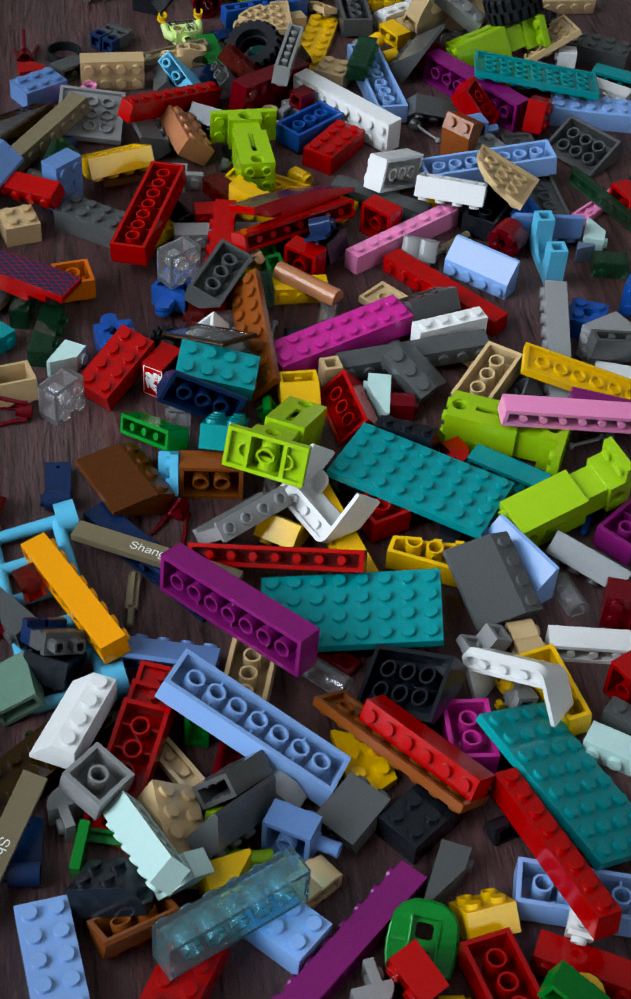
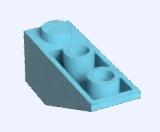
(177, 70)

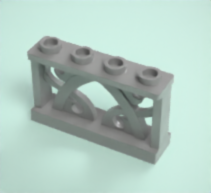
(242, 516)

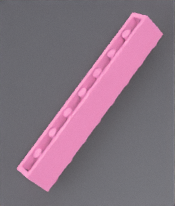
(425, 225)
(565, 413)

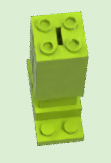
(500, 39)
(248, 136)
(478, 422)
(281, 445)
(568, 498)

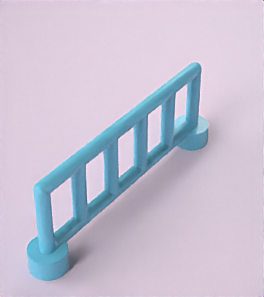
(62, 524)

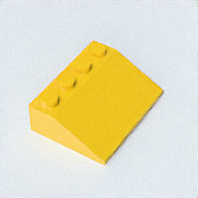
(116, 161)

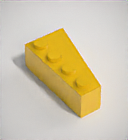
(241, 190)
(416, 554)
(579, 715)

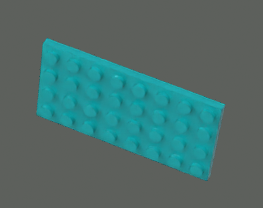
(536, 75)
(421, 480)
(366, 607)
(565, 781)

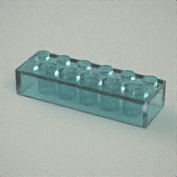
(230, 912)

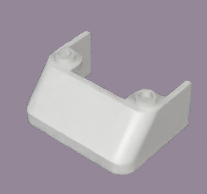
(316, 511)
(552, 678)

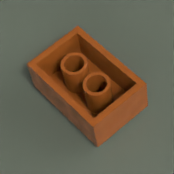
(206, 478)

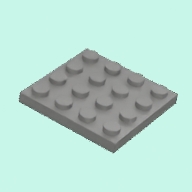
(102, 122)

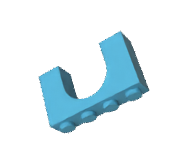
(548, 255)

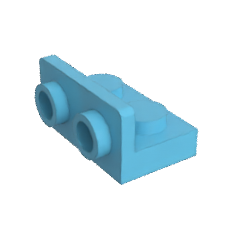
(169, 468)

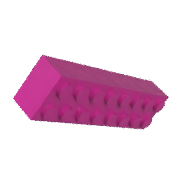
(356, 329)

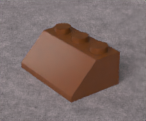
(118, 934)

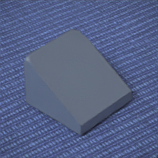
(584, 251)

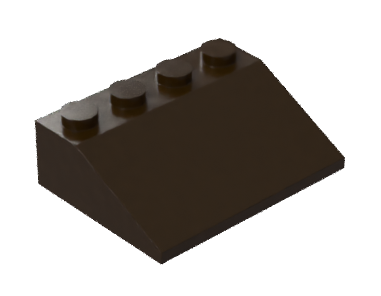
(19, 121)

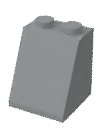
(611, 321)

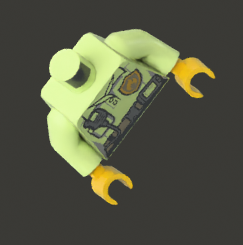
(182, 30)

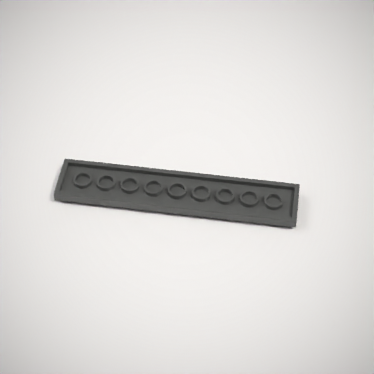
(545, 193)

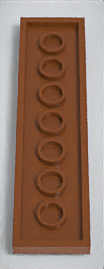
(252, 315)
(345, 712)

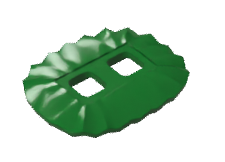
(445, 938)

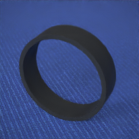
(61, 45)

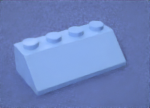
(482, 267)
(538, 565)

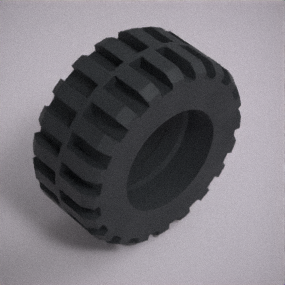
(510, 11)
(253, 34)

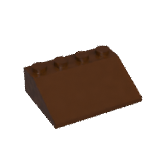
(126, 480)

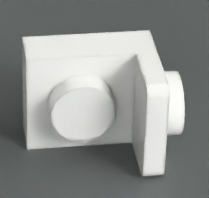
(576, 930)

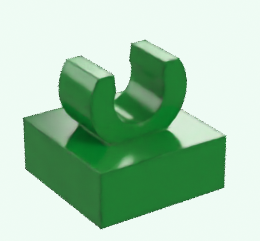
(268, 406)

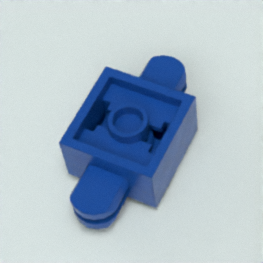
(169, 300)
(582, 312)
(107, 328)

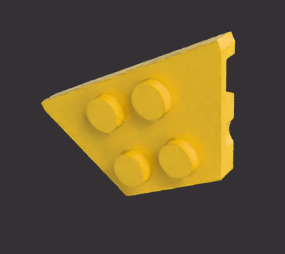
(364, 761)

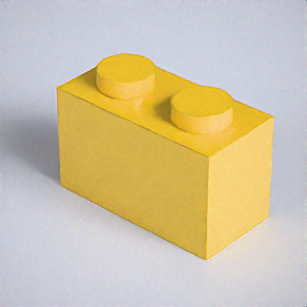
(395, 33)

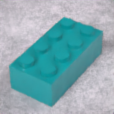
(219, 366)
(214, 429)

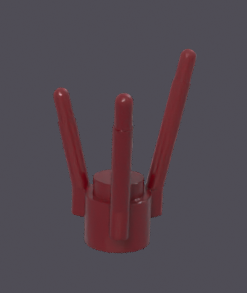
(24, 53)
(22, 409)
(178, 511)

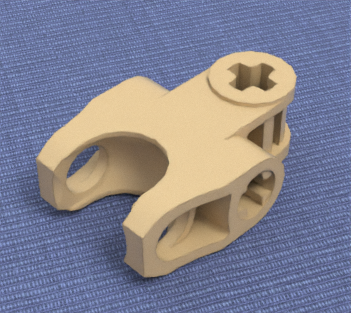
(187, 52)

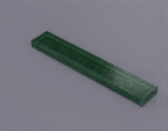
(600, 197)

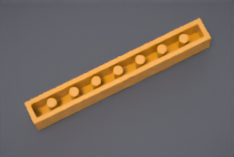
(76, 598)

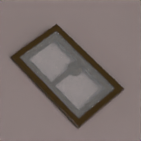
(210, 334)

